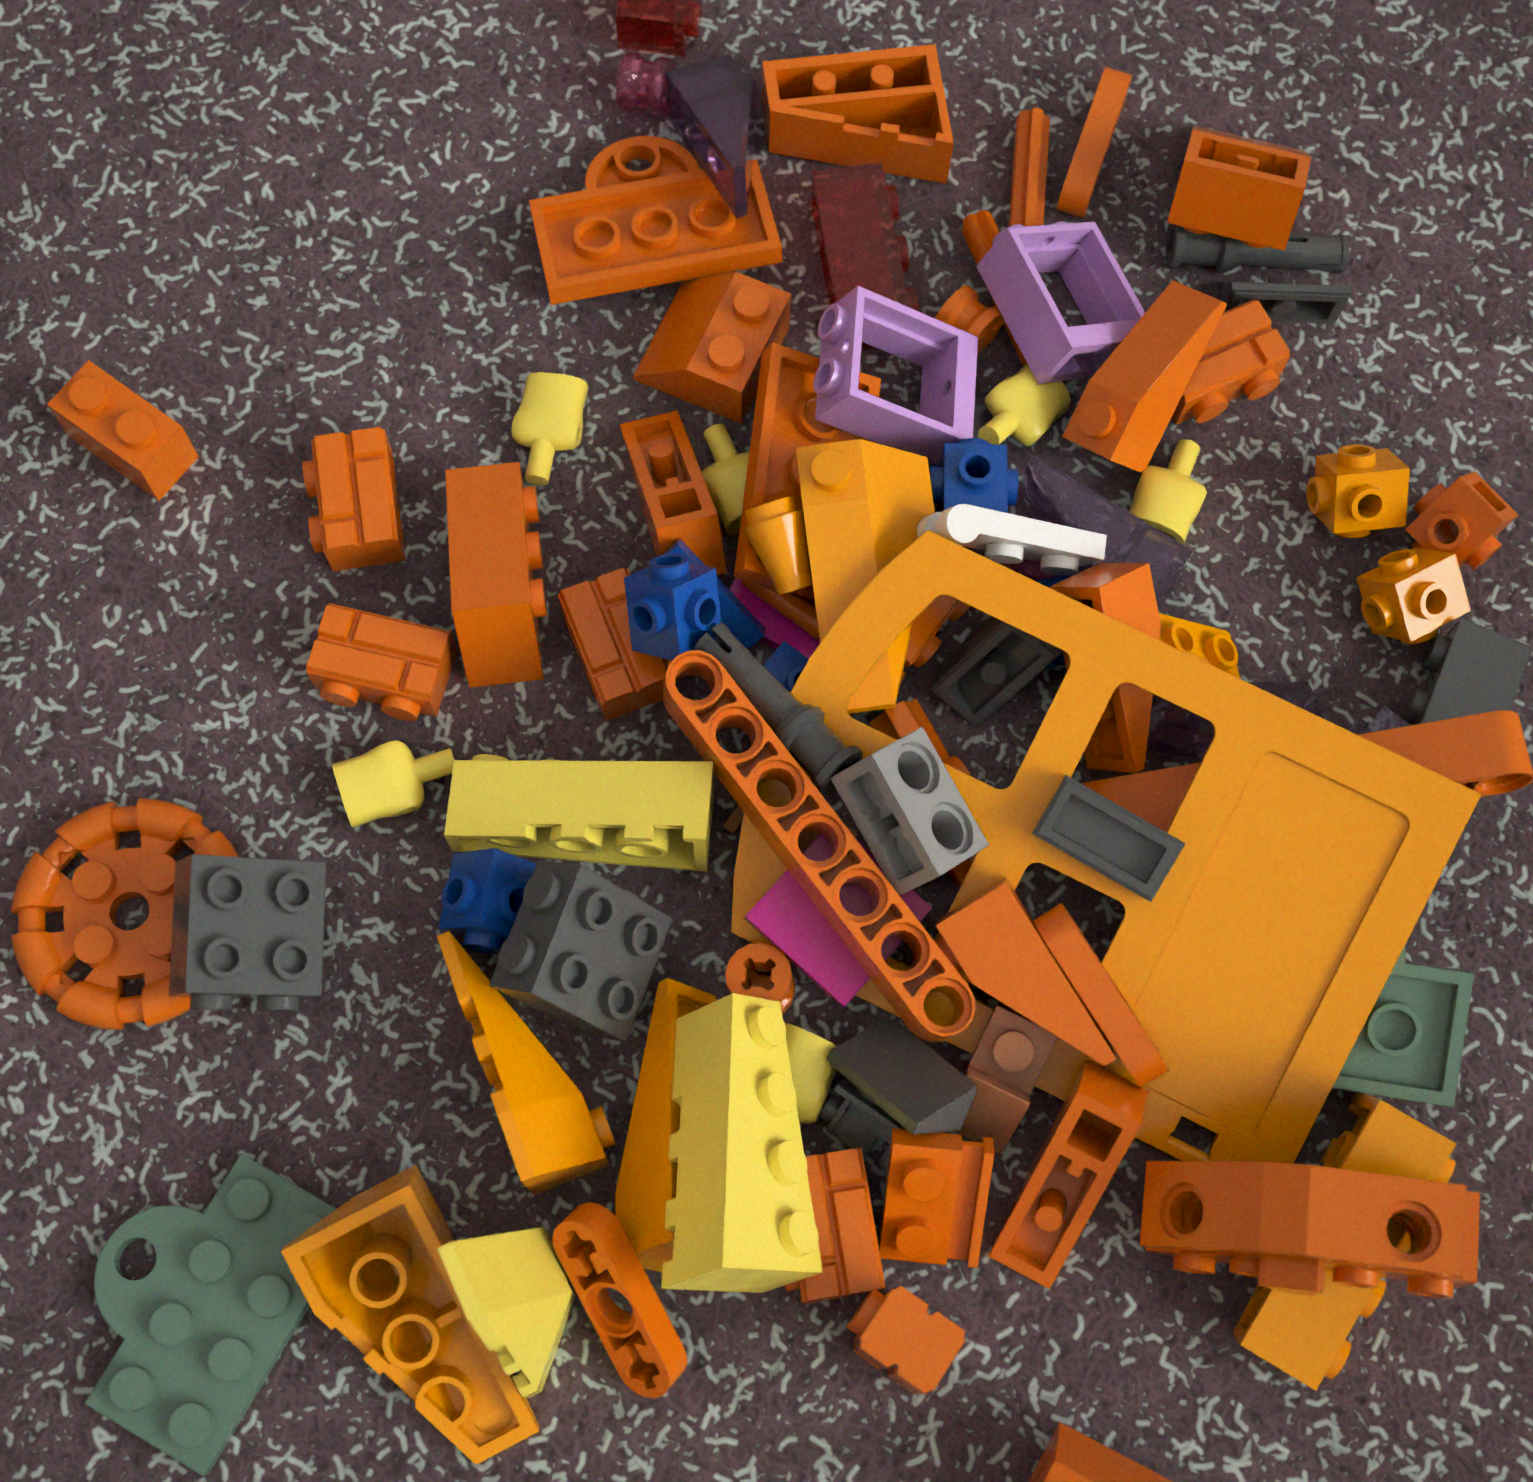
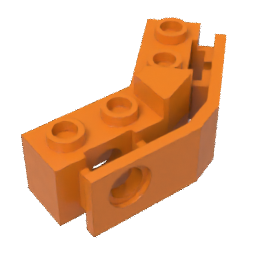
(1307, 1219)

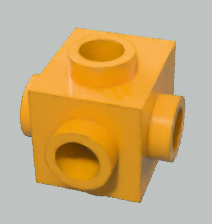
(1359, 490)
(1412, 594)

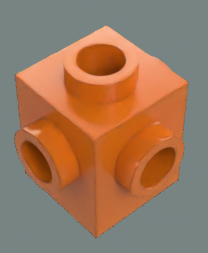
(1475, 510)

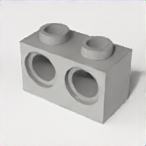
(909, 812)

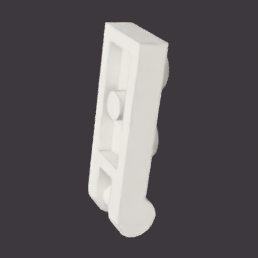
(1013, 538)

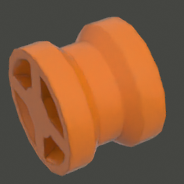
(971, 316)
(761, 957)

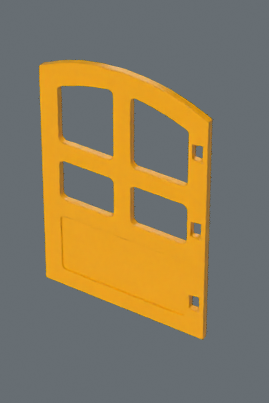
(1274, 918)

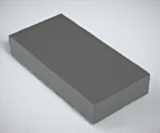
(1108, 838)

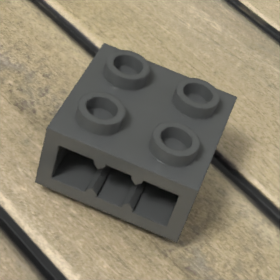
(247, 931)
(581, 950)

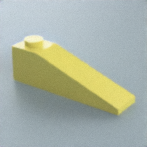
(513, 1299)

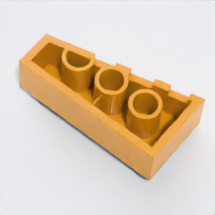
(1310, 1332)

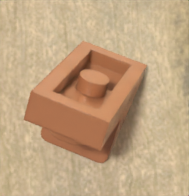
(1005, 1073)

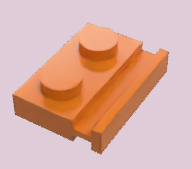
(935, 1198)

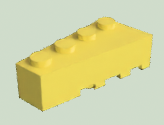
(584, 810)
(740, 1155)

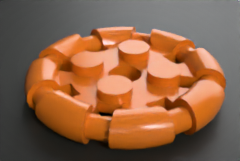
(91, 907)

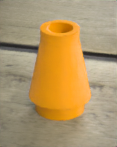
(781, 543)

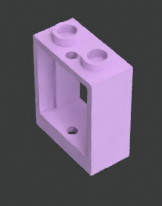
(1031, 314)
(941, 350)

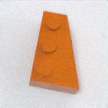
(861, 110)
(492, 573)

